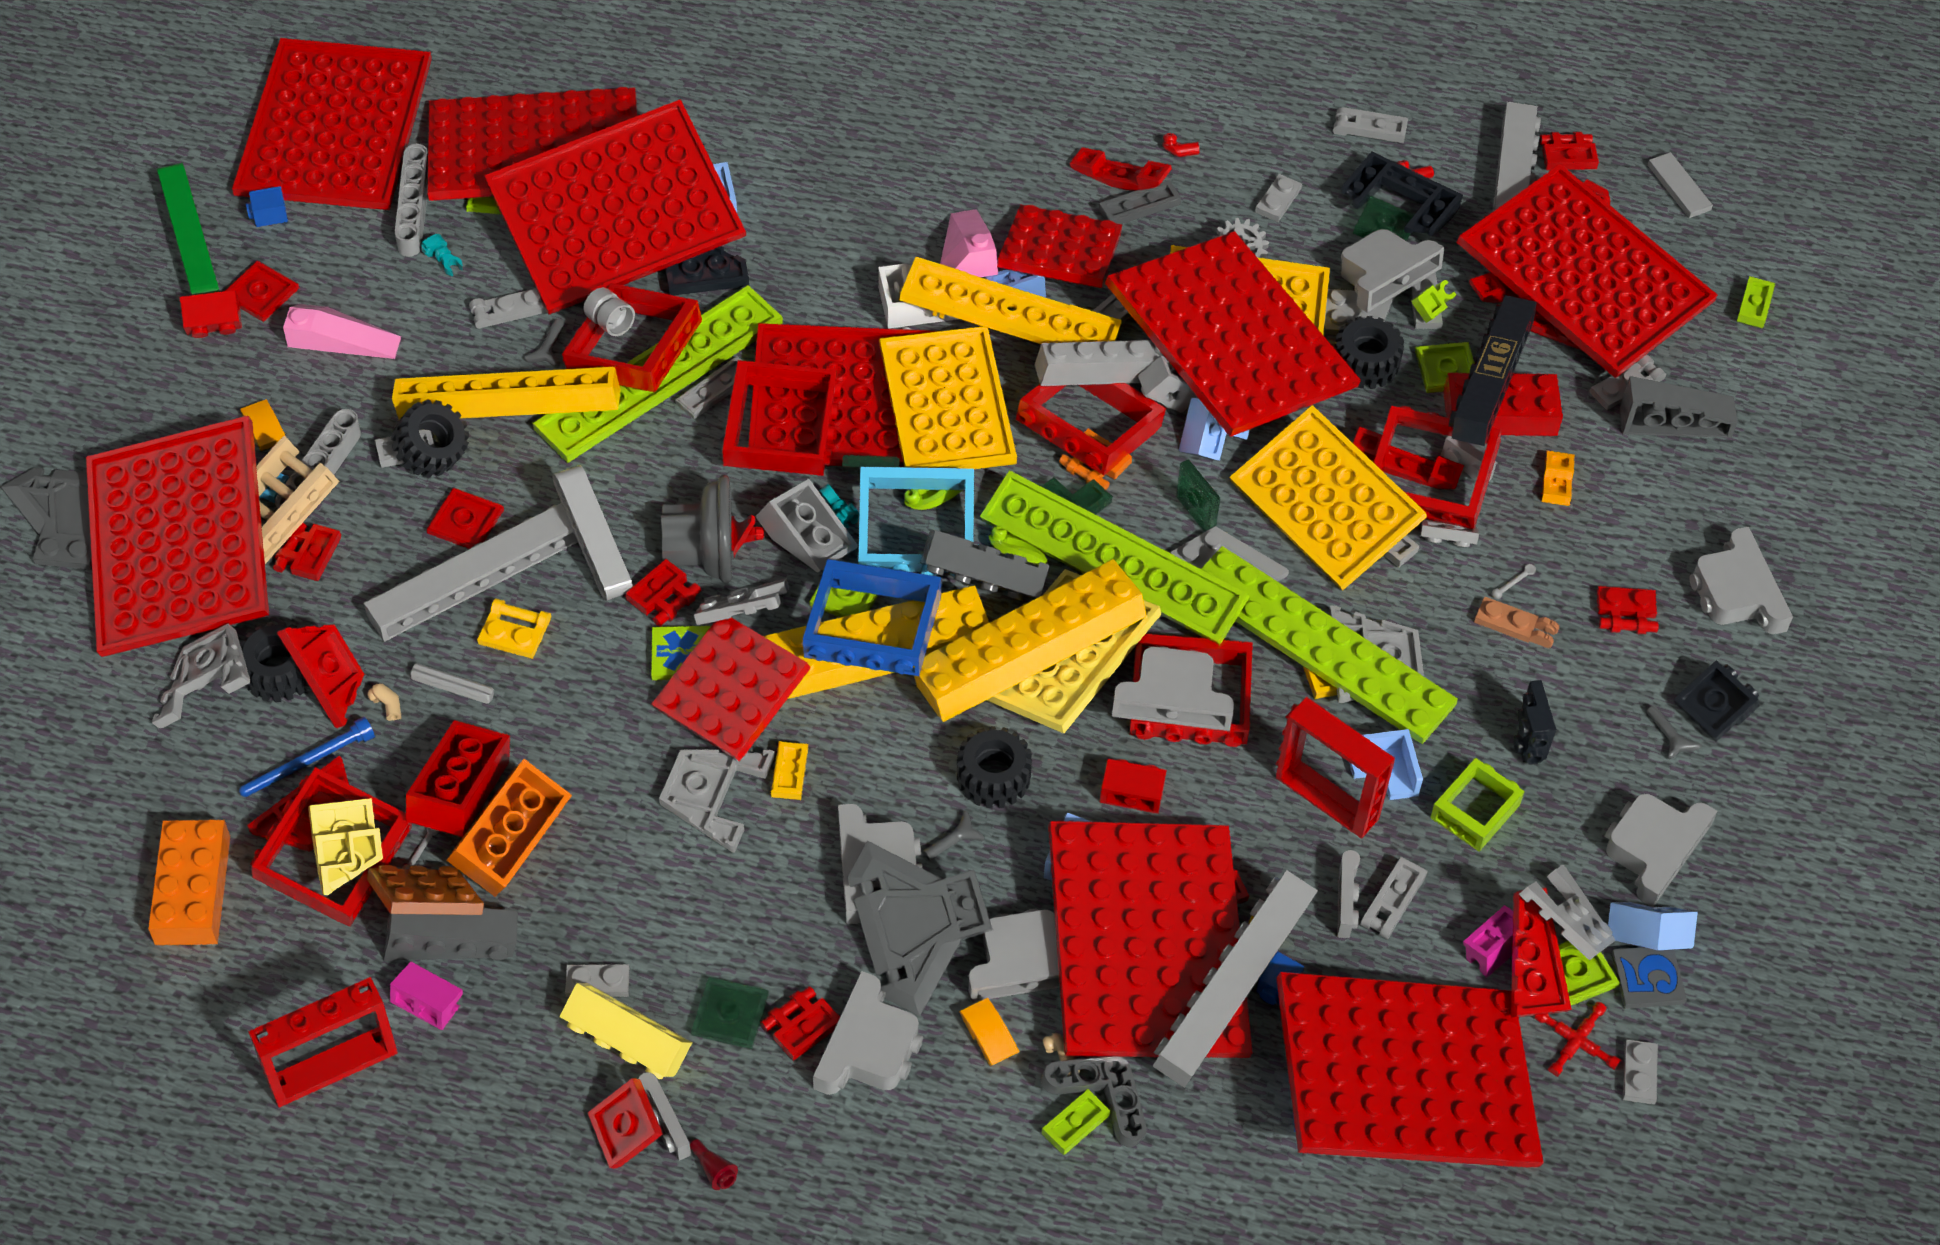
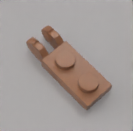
(1516, 622)

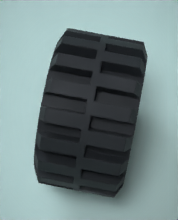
(1375, 336)
(441, 422)
(266, 680)
(994, 787)

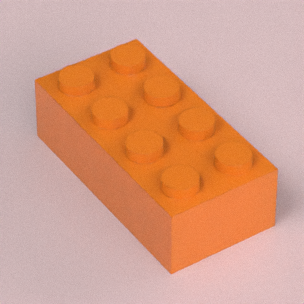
(509, 827)
(189, 882)

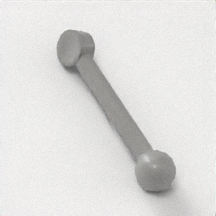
(1529, 570)
(430, 832)

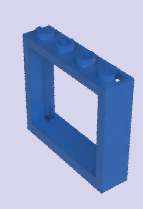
(879, 582)

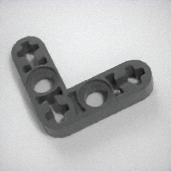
(1103, 1081)

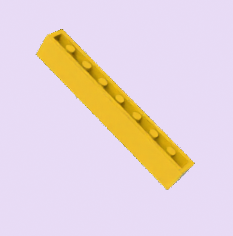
(514, 392)

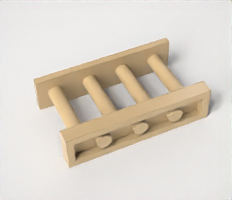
(298, 503)

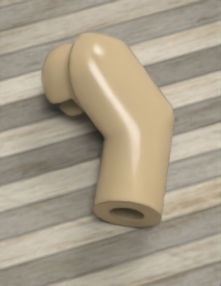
(391, 700)
(1056, 1043)

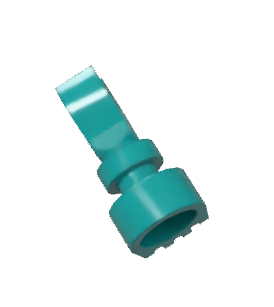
(437, 246)
(841, 509)

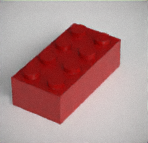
(1528, 406)
(457, 778)

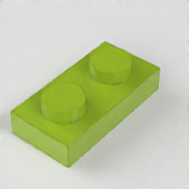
(1756, 302)
(1075, 1122)

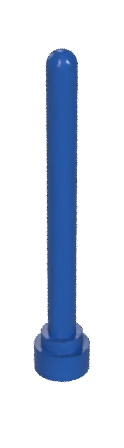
(359, 731)

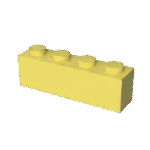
(626, 1030)

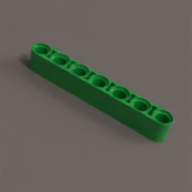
(187, 229)

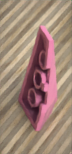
(969, 245)
(334, 331)

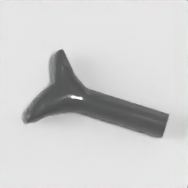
(545, 352)
(1677, 742)
(963, 832)

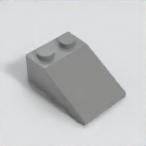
(806, 526)

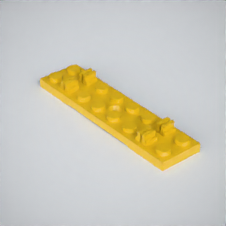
(986, 304)

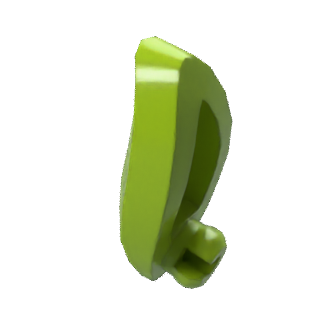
(927, 499)
(1013, 545)

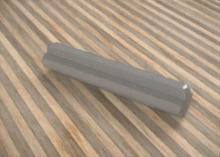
(452, 683)

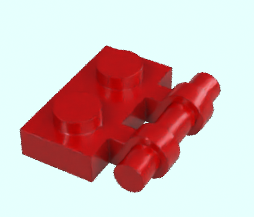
(1570, 150)
(314, 553)
(657, 587)
(1629, 603)
(805, 1029)

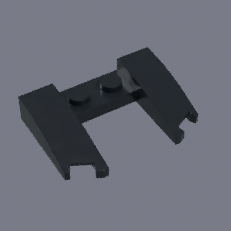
(1438, 200)

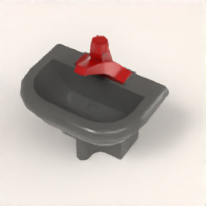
(707, 531)

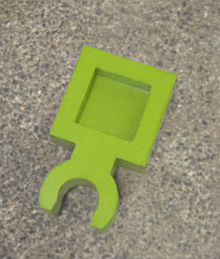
(1432, 301)

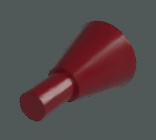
(718, 1170)

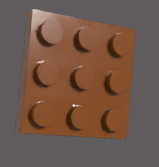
(424, 890)

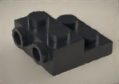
(1718, 700)
(1535, 725)

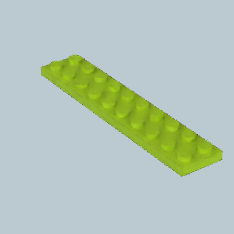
(719, 336)
(1089, 541)
(1334, 650)

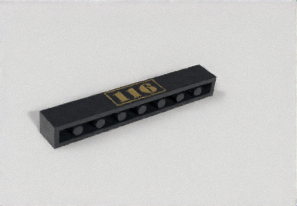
(1492, 370)

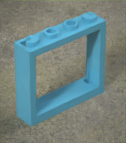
(910, 479)

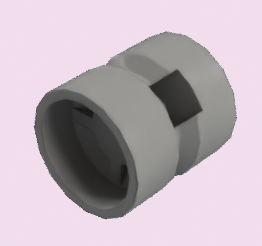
(609, 311)

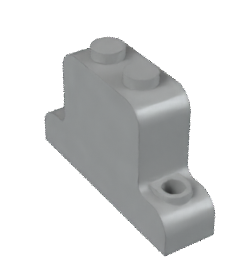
(1387, 265)
(1740, 585)
(1174, 691)
(854, 833)
(1656, 841)
(1018, 955)
(868, 1042)

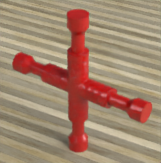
(1578, 1039)

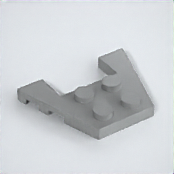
(1342, 307)
(1203, 547)
(741, 601)
(1392, 638)
(201, 663)
(700, 785)
(1576, 915)

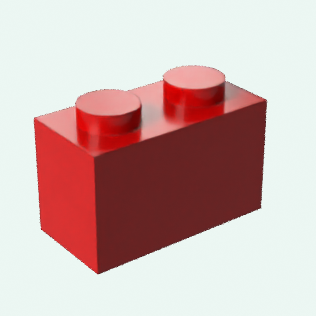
(211, 313)
(1133, 785)

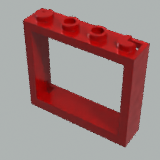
(685, 318)
(782, 377)
(1121, 396)
(1438, 509)
(1221, 654)
(1350, 745)
(293, 813)
(313, 1022)

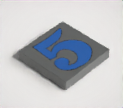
(1648, 977)

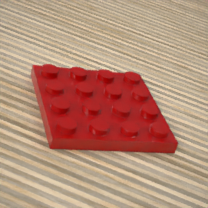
(1060, 245)
(731, 686)

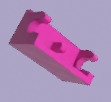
(1491, 942)
(425, 995)

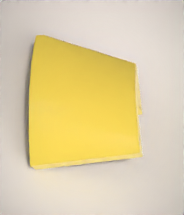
(344, 841)

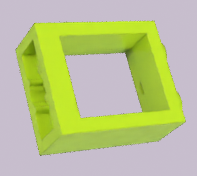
(1464, 825)

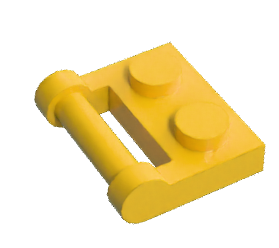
(512, 636)

